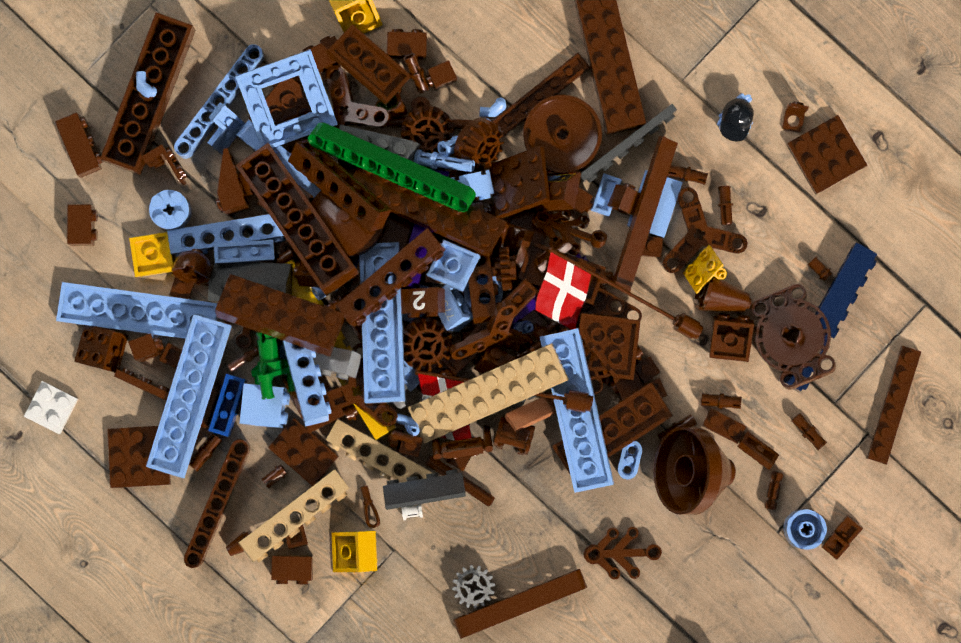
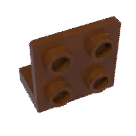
(157, 157)
(517, 240)
(101, 348)

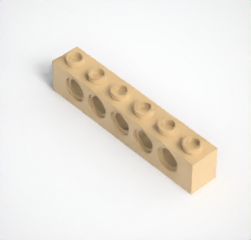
(342, 429)
(332, 481)

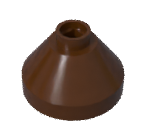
(690, 470)

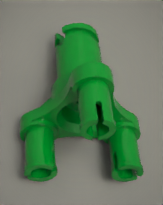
(269, 366)

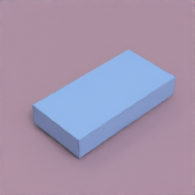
(604, 194)

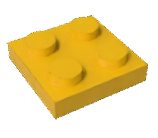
(151, 254)

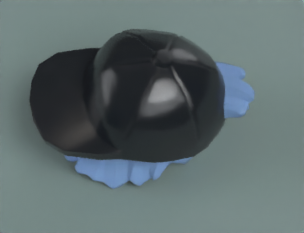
(736, 118)

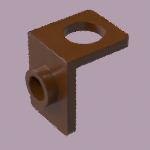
(795, 109)

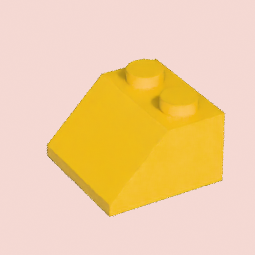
(356, 12)
(354, 551)

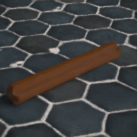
(470, 487)

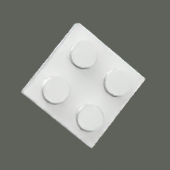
(51, 407)

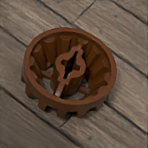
(429, 113)
(479, 142)
(440, 334)

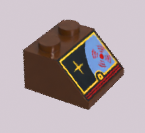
(562, 191)

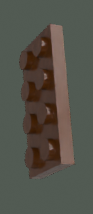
(369, 64)
(535, 276)

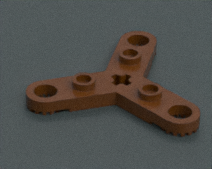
(342, 98)
(689, 245)
(497, 333)
(343, 397)

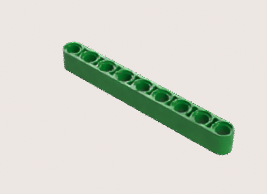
(392, 167)

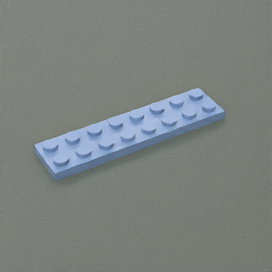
(130, 310)
(382, 335)
(188, 396)
(579, 430)

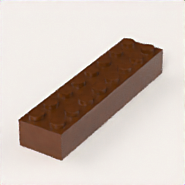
(610, 65)
(141, 116)
(297, 219)

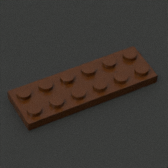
(628, 420)

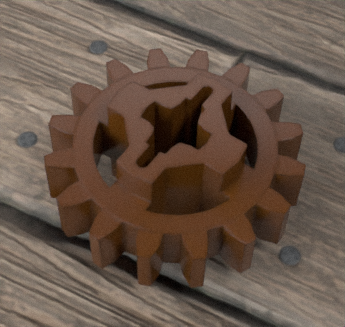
(505, 268)

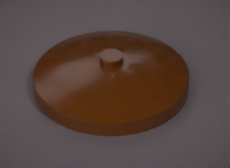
(565, 130)
(345, 229)

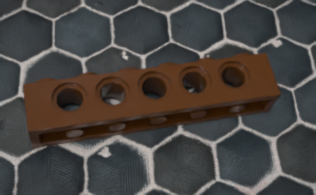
(339, 186)
(364, 291)
(482, 312)

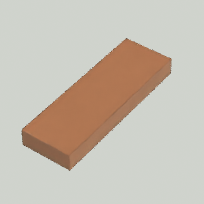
(531, 413)

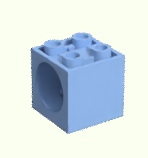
(264, 412)

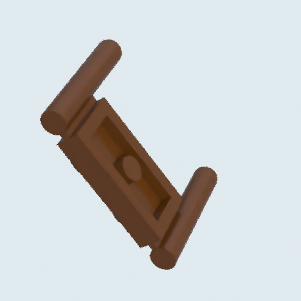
(464, 447)

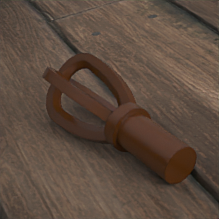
(367, 501)

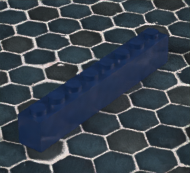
(841, 294)

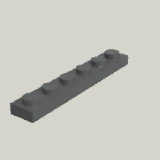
(622, 149)

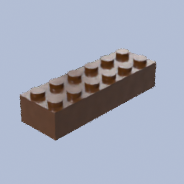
(279, 315)

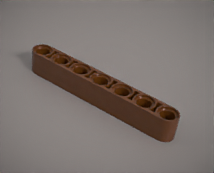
(209, 510)
(520, 603)

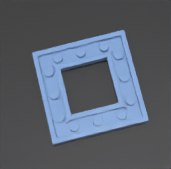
(256, 79)

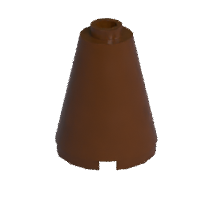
(722, 296)

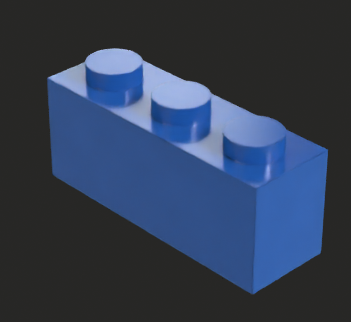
(227, 405)

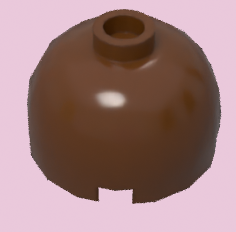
(192, 266)

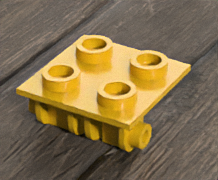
(704, 268)

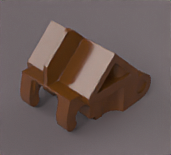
(520, 439)

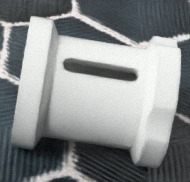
(412, 511)

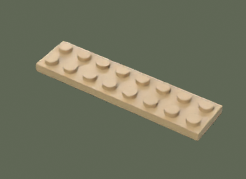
(488, 393)

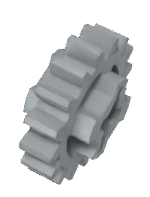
(470, 596)

